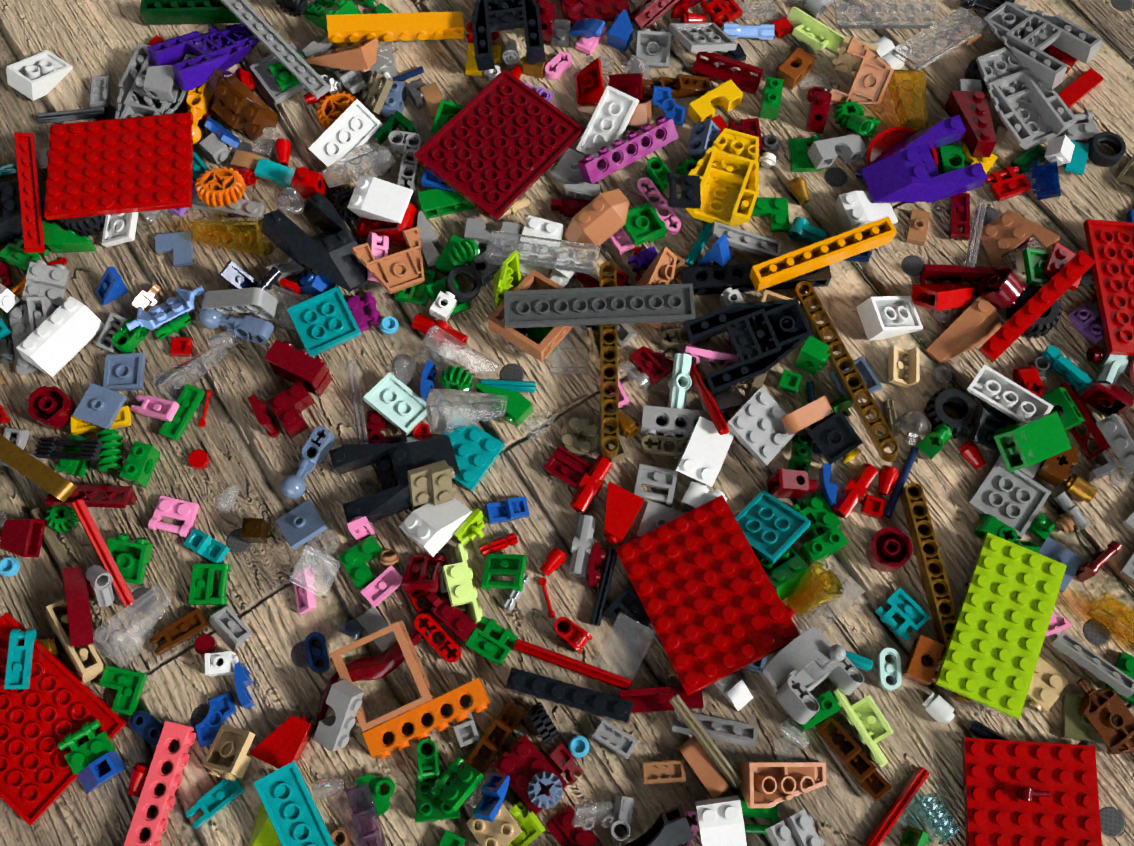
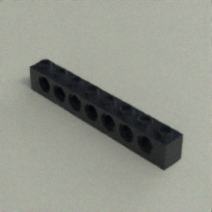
(711, 285)

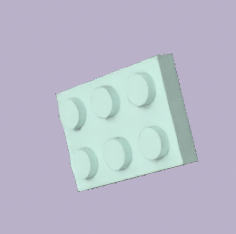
(397, 403)

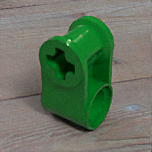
(863, 124)
(658, 175)
(131, 338)
(935, 441)
(992, 525)
(428, 762)

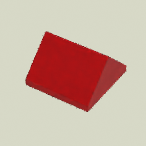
(589, 83)

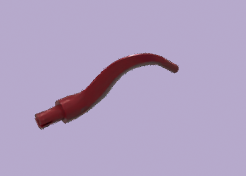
(369, 669)

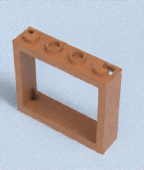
(553, 338)
(412, 660)

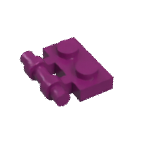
(357, 309)

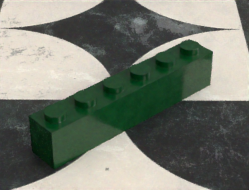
(186, 12)

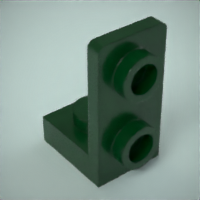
(394, 121)
(800, 453)

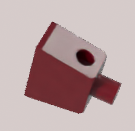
(547, 15)
(819, 106)
(790, 483)
(22, 537)

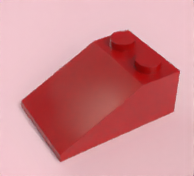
(392, 230)

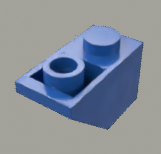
(621, 32)
(314, 284)
(101, 771)

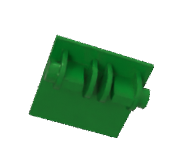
(429, 806)

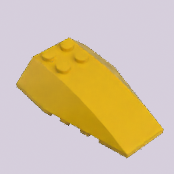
(728, 179)

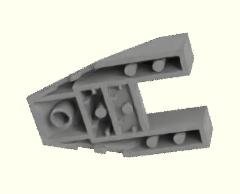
(1030, 32)
(133, 99)

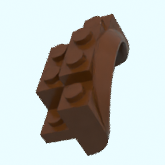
(239, 105)

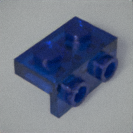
(1046, 180)

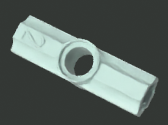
(1112, 367)
(680, 371)

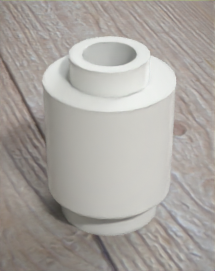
(939, 708)

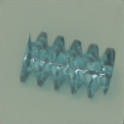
(932, 808)

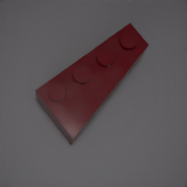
(977, 120)

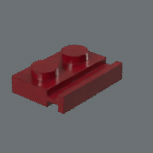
(628, 83)
(567, 467)
(566, 833)

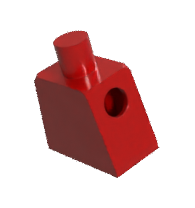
(309, 183)

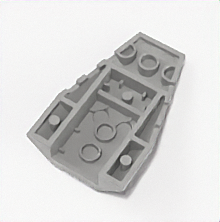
(1022, 101)

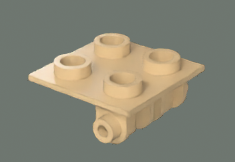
(496, 833)

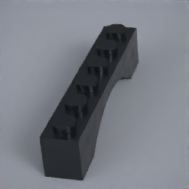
(570, 695)
(668, 830)

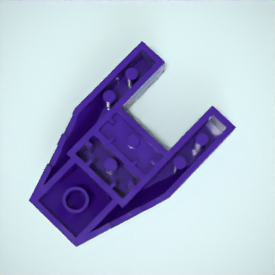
(213, 50)
(910, 173)

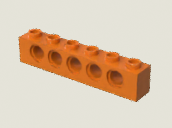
(376, 736)

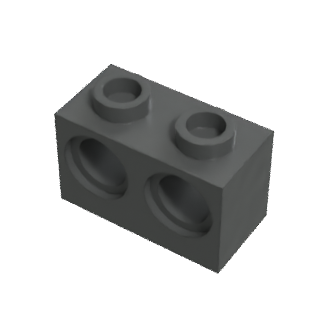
(490, 266)

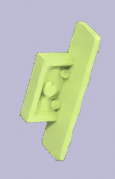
(813, 31)
(460, 585)
(869, 723)

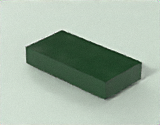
(1025, 160)

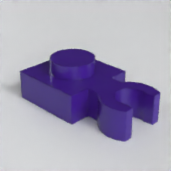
(644, 258)

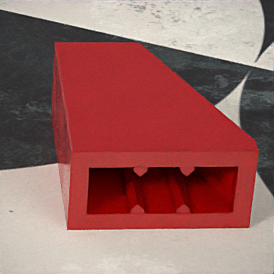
(942, 296)
(620, 512)
(285, 742)

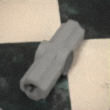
(582, 546)

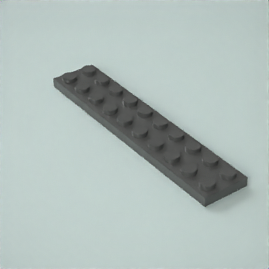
(599, 305)

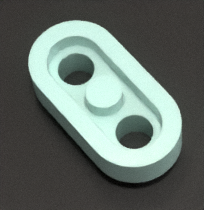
(890, 669)

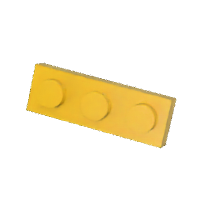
(123, 419)

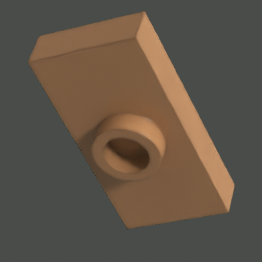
(917, 227)
(663, 771)

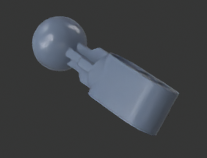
(244, 327)
(294, 485)

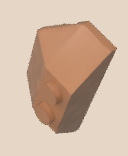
(599, 219)

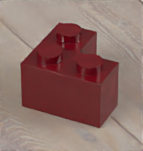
(288, 406)

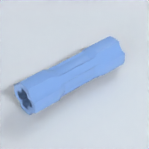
(761, 31)

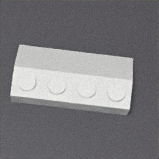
(60, 337)
(1007, 396)

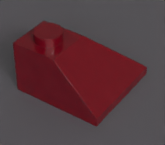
(1108, 398)

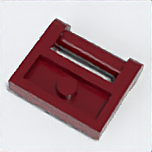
(263, 415)
(1100, 557)
(417, 570)

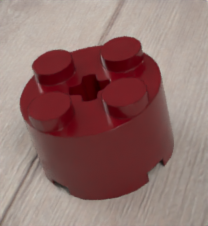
(1001, 288)
(51, 407)
(895, 541)

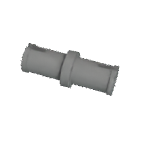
(1071, 510)

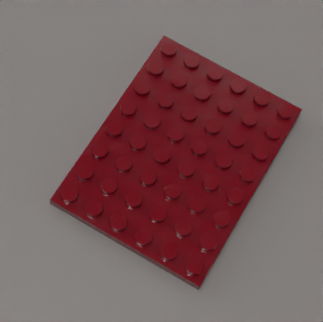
(499, 144)

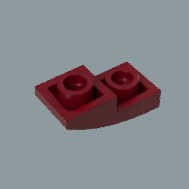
(595, 560)

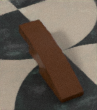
(681, 86)
(496, 736)
(853, 759)

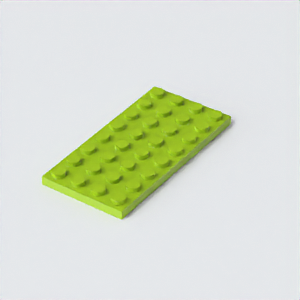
(1001, 626)

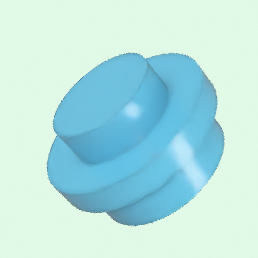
(389, 325)
(9, 566)
(578, 746)

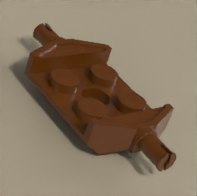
(1099, 708)

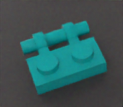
(907, 609)

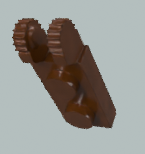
(180, 631)

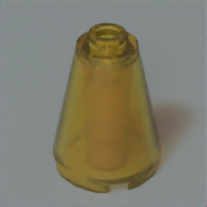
(814, 589)

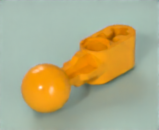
(198, 104)

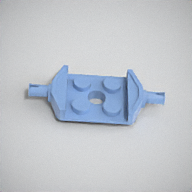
(166, 311)

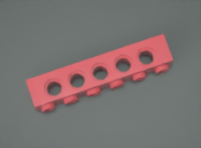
(157, 776)

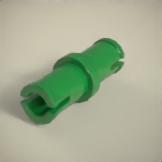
(173, 326)

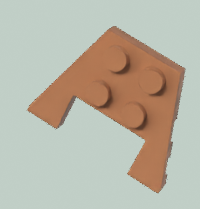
(869, 80)
(1009, 232)
(398, 269)

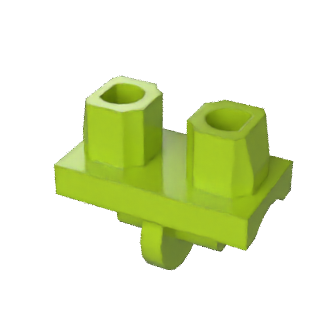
(471, 527)

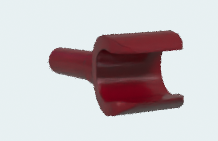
(1026, 794)

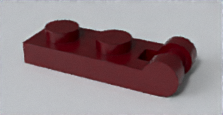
(960, 216)

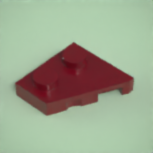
(651, 363)

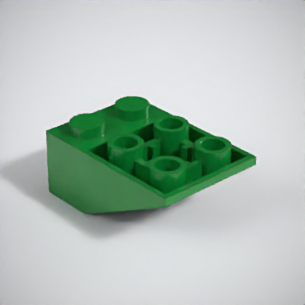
(317, 11)
(1031, 441)
(784, 572)

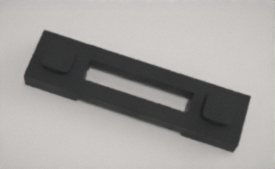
(89, 449)

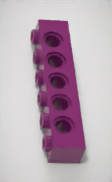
(666, 134)

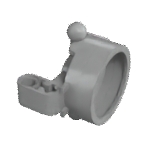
(803, 667)

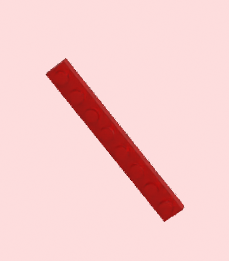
(29, 193)
(1036, 306)

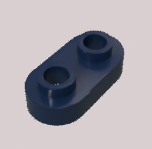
(318, 653)
(147, 727)

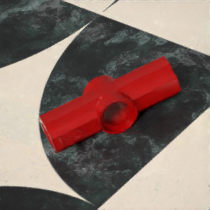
(423, 323)
(591, 484)
(855, 490)

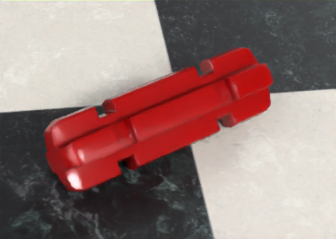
(498, 544)

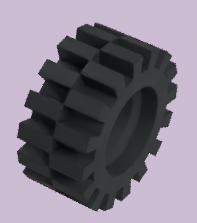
(294, 7)
(339, 199)
(542, 722)

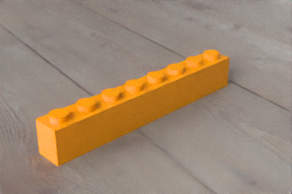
(395, 26)
(822, 253)

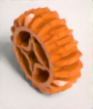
(335, 105)
(220, 187)

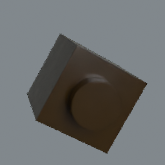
(254, 530)

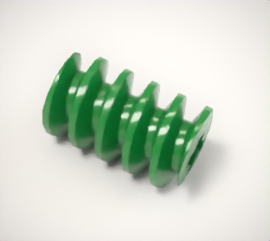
(110, 451)

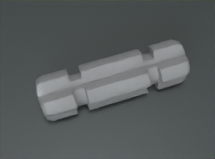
(514, 595)

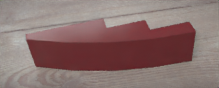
(77, 606)

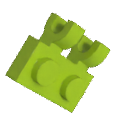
(528, 823)

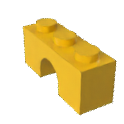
(725, 95)

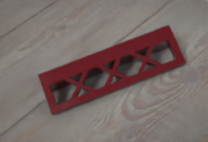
(650, 12)
(722, 73)
(954, 274)
(1089, 423)
(98, 496)
(657, 699)

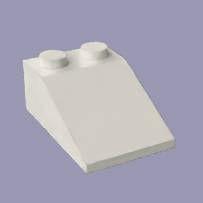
(37, 74)
(379, 200)
(858, 210)
(541, 228)
(888, 317)
(704, 452)
(435, 524)
(721, 822)

